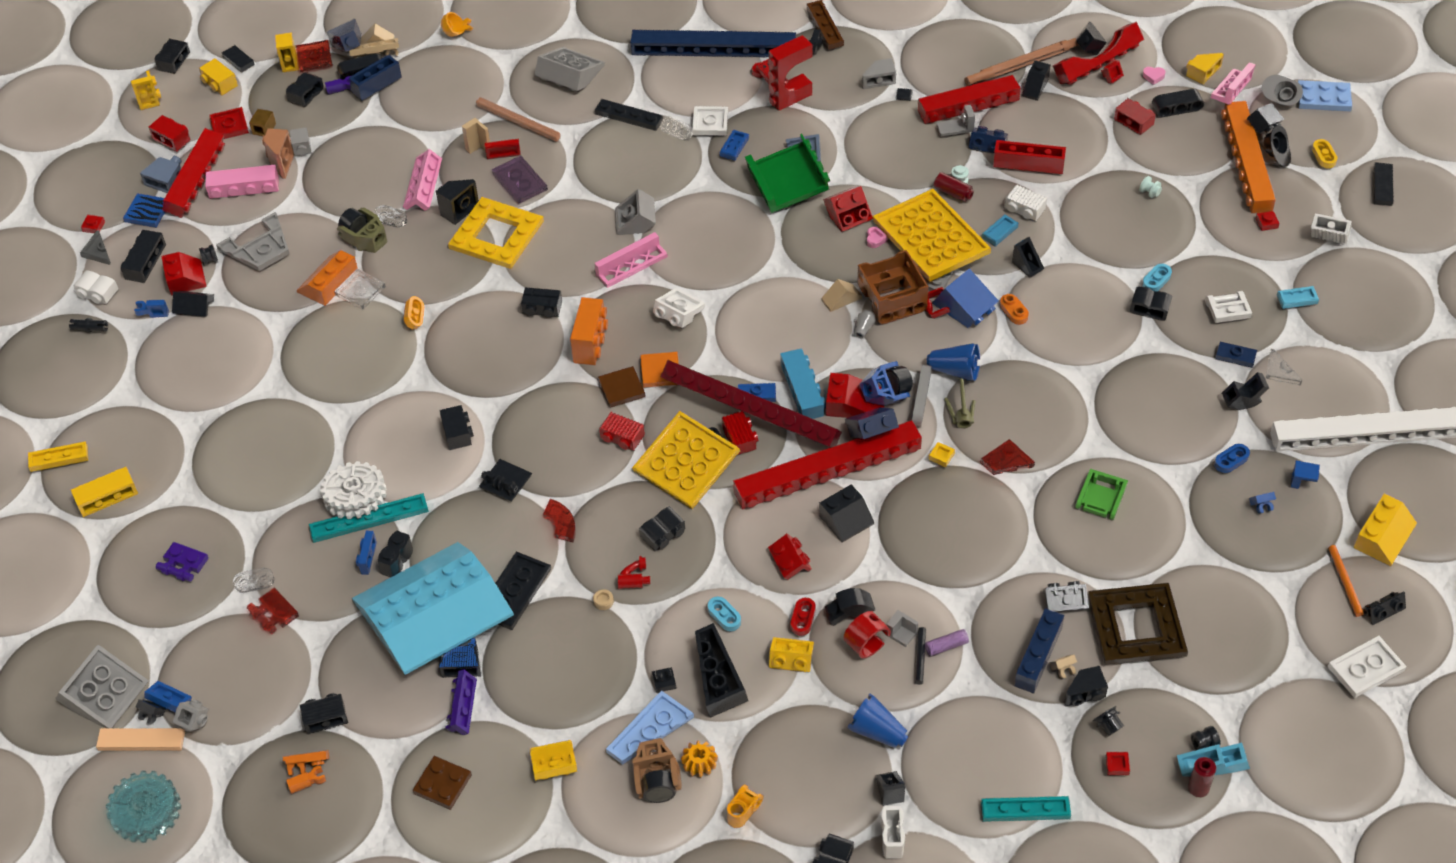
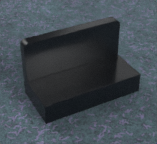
(191, 303)

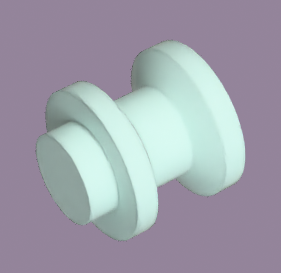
(960, 173)
(1153, 188)

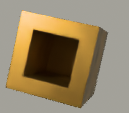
(262, 121)

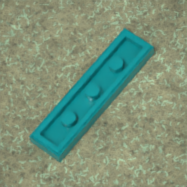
(1025, 808)

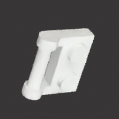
(1229, 307)

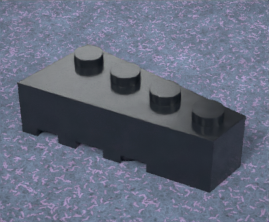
(720, 679)

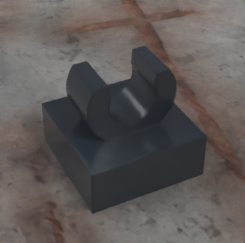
(664, 680)
(150, 708)

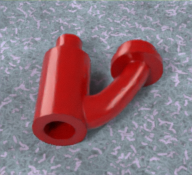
(628, 580)

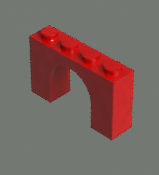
(780, 62)

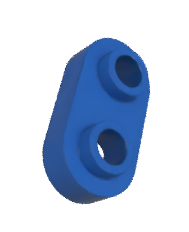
(1230, 458)

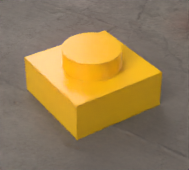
(941, 454)

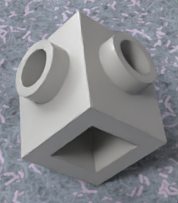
(191, 715)

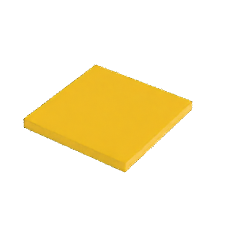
(686, 459)

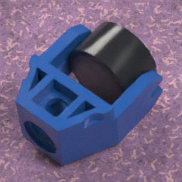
(894, 382)

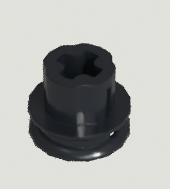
(1109, 721)

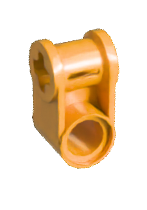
(745, 803)

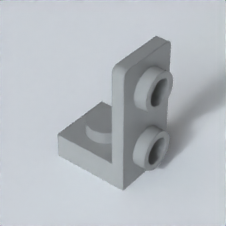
(958, 126)

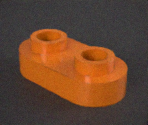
(1014, 309)

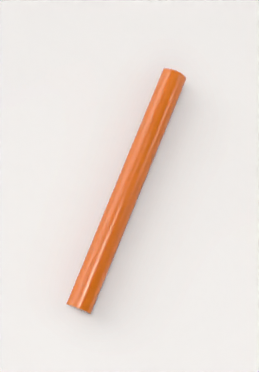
(1346, 580)

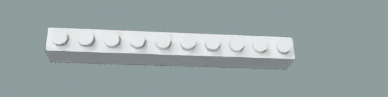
(1364, 429)

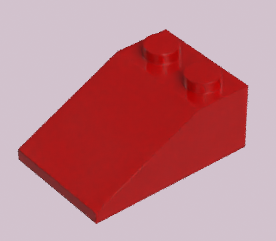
(846, 397)

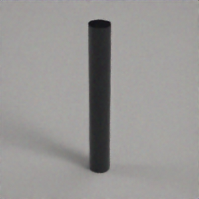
(920, 658)

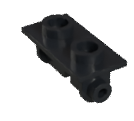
(1387, 607)

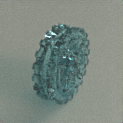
(143, 806)

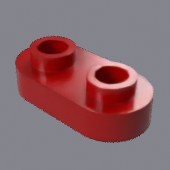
(803, 618)

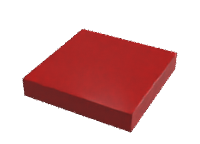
(229, 122)

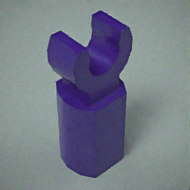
(337, 85)

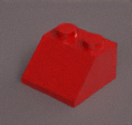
(183, 272)

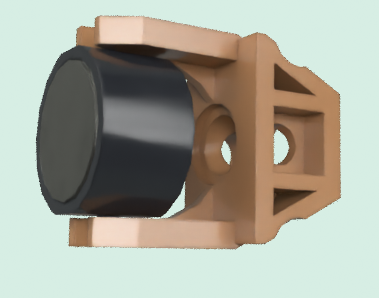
(657, 783)

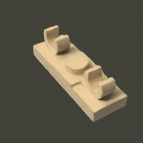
(376, 47)

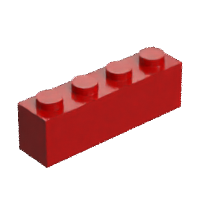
(1029, 157)

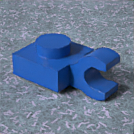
(154, 308)

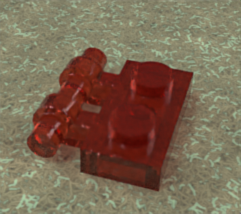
(277, 606)

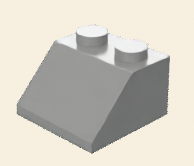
(635, 214)

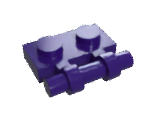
(183, 557)

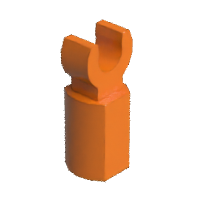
(305, 780)

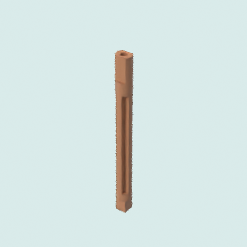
(1021, 61)

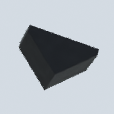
(1026, 257)
(891, 788)

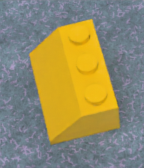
(1386, 530)

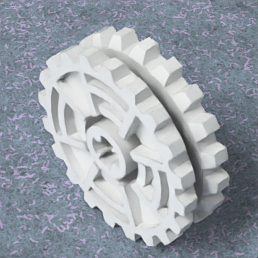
(353, 490)

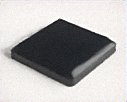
(904, 94)

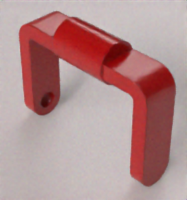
(929, 309)

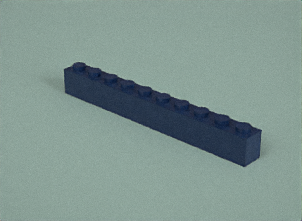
(707, 43)

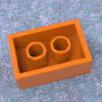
(589, 331)

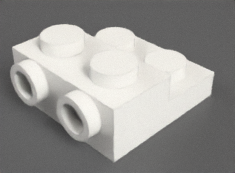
(677, 307)

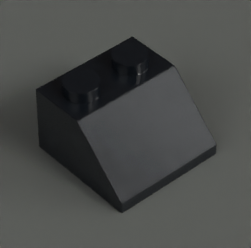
(457, 199)
(845, 513)

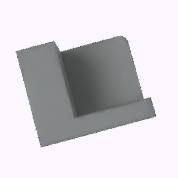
(902, 628)

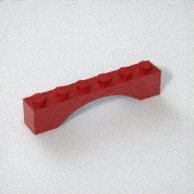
(1123, 39)

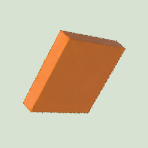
(653, 366)

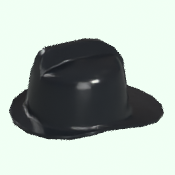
(1277, 145)

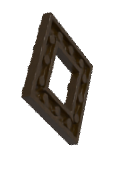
(1116, 651)

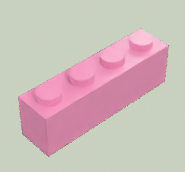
(242, 181)

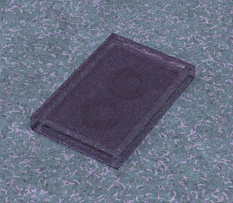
(519, 179)

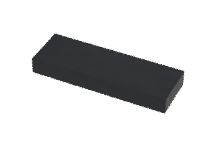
(1383, 184)

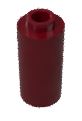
(953, 187)
(1202, 777)

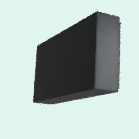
(238, 58)

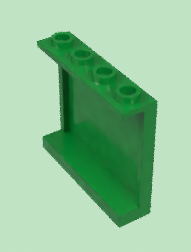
(789, 175)

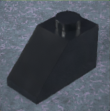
(1091, 40)
(1036, 80)

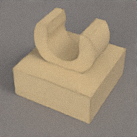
(1063, 663)

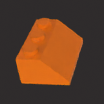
(328, 277)

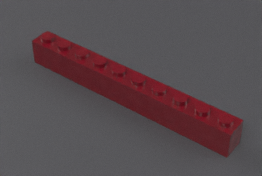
(751, 404)

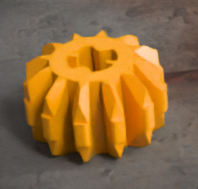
(699, 758)

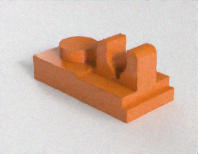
(315, 758)

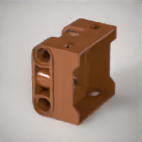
(889, 276)

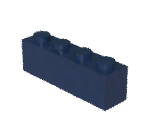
(1039, 651)

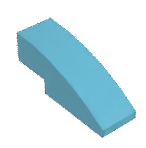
(1227, 759)

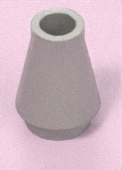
(864, 323)

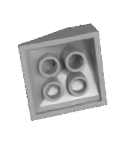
(101, 688)

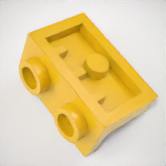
(145, 91)
(791, 654)

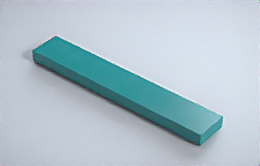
(384, 514)

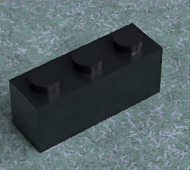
(143, 256)

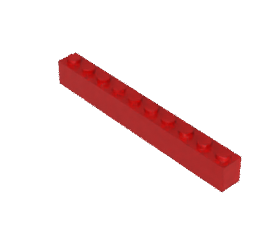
(826, 465)

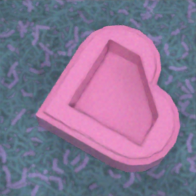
(1154, 75)
(876, 237)

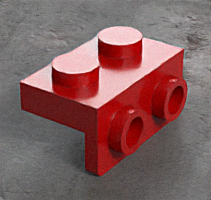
(789, 556)

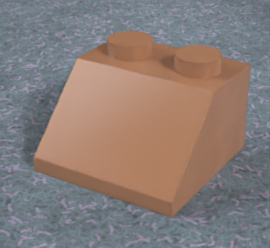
(279, 150)

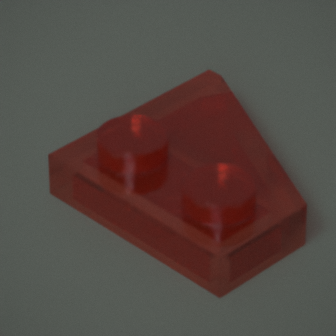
(1006, 458)

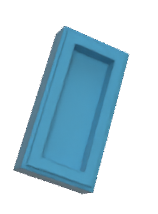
(1000, 230)

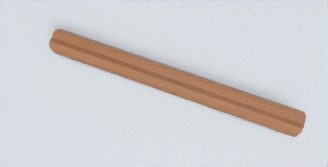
(518, 119)

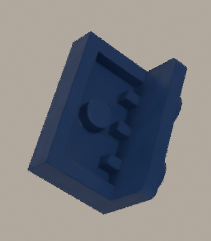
(985, 139)

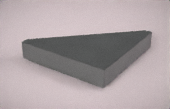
(95, 249)

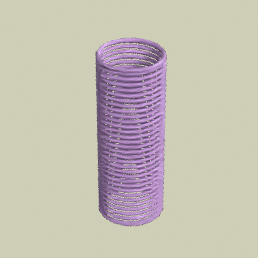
(953, 640)

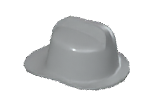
(1282, 90)

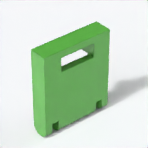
(1100, 499)

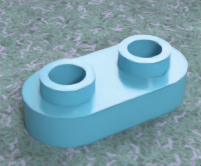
(1155, 280)
(724, 615)

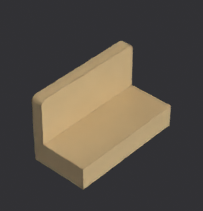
(475, 135)

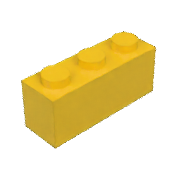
(104, 491)

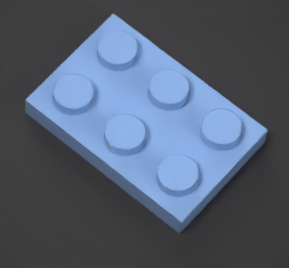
(1325, 95)

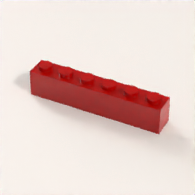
(979, 96)
(193, 173)

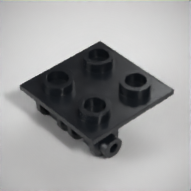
(504, 479)

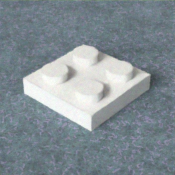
(710, 120)

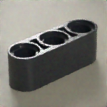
(353, 66)
(1178, 103)

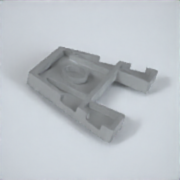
(262, 250)

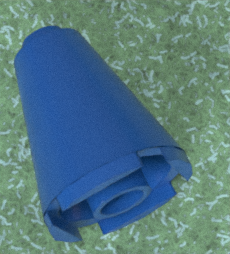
(956, 361)
(878, 723)

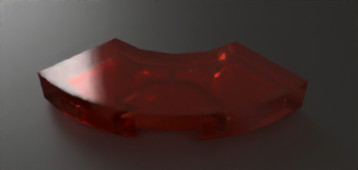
(562, 520)

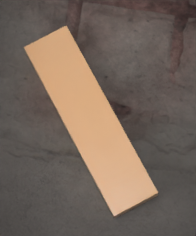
(140, 739)

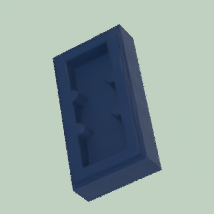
(1236, 354)

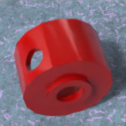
(862, 634)

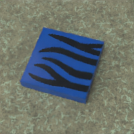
(145, 210)

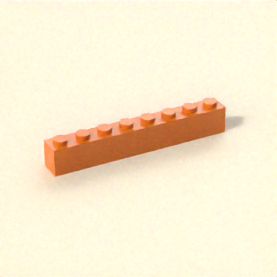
(1248, 157)

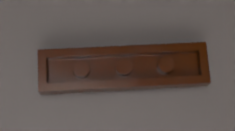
(826, 24)

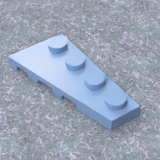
(654, 722)

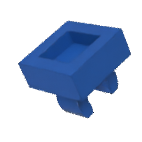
(1261, 500)

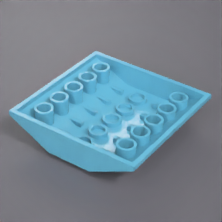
(433, 606)

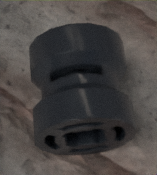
(1205, 738)

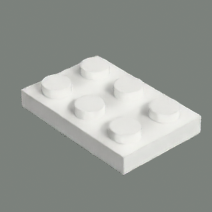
(1366, 666)

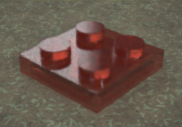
(314, 55)

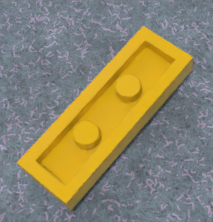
(58, 456)

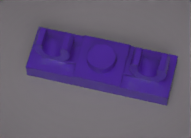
(462, 703)

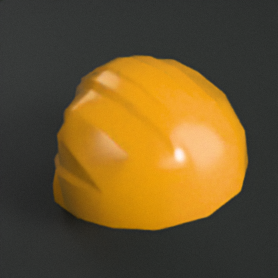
(454, 25)

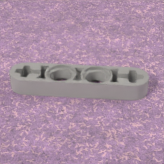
(921, 396)

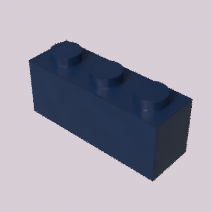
(375, 77)

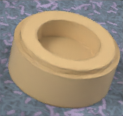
(603, 599)

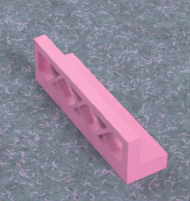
(1232, 90)
(423, 180)
(626, 258)

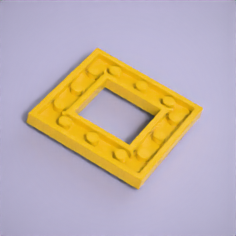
(506, 256)

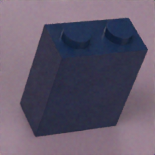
(871, 423)

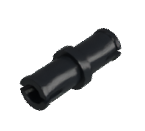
(88, 325)

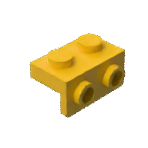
(553, 760)

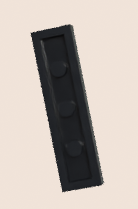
(628, 114)

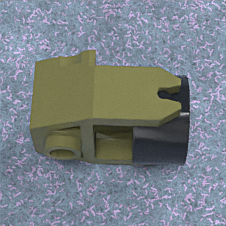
(362, 229)

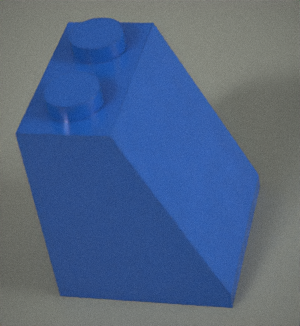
(967, 299)

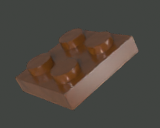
(442, 782)

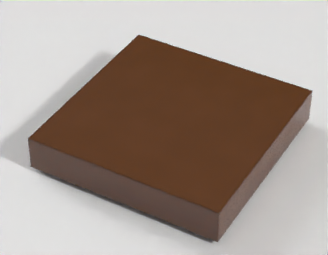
(621, 386)

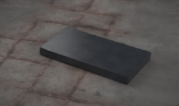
(520, 584)

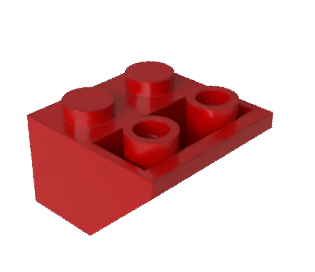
(848, 208)

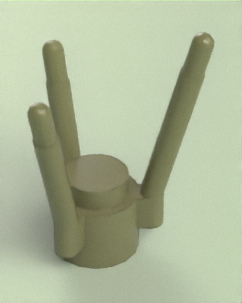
(963, 417)

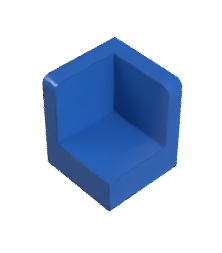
(1304, 471)

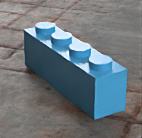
(802, 383)

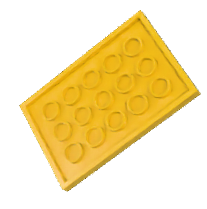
(932, 234)

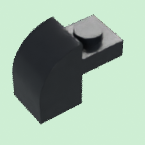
(1247, 395)
(849, 603)

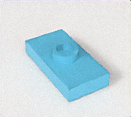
(1297, 297)

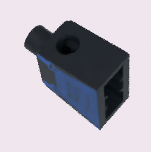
(461, 658)

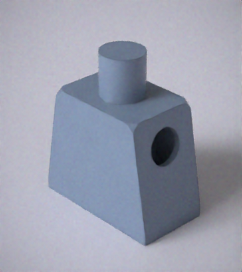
(161, 173)

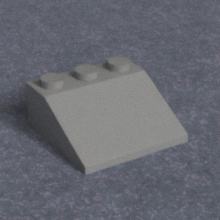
(568, 68)

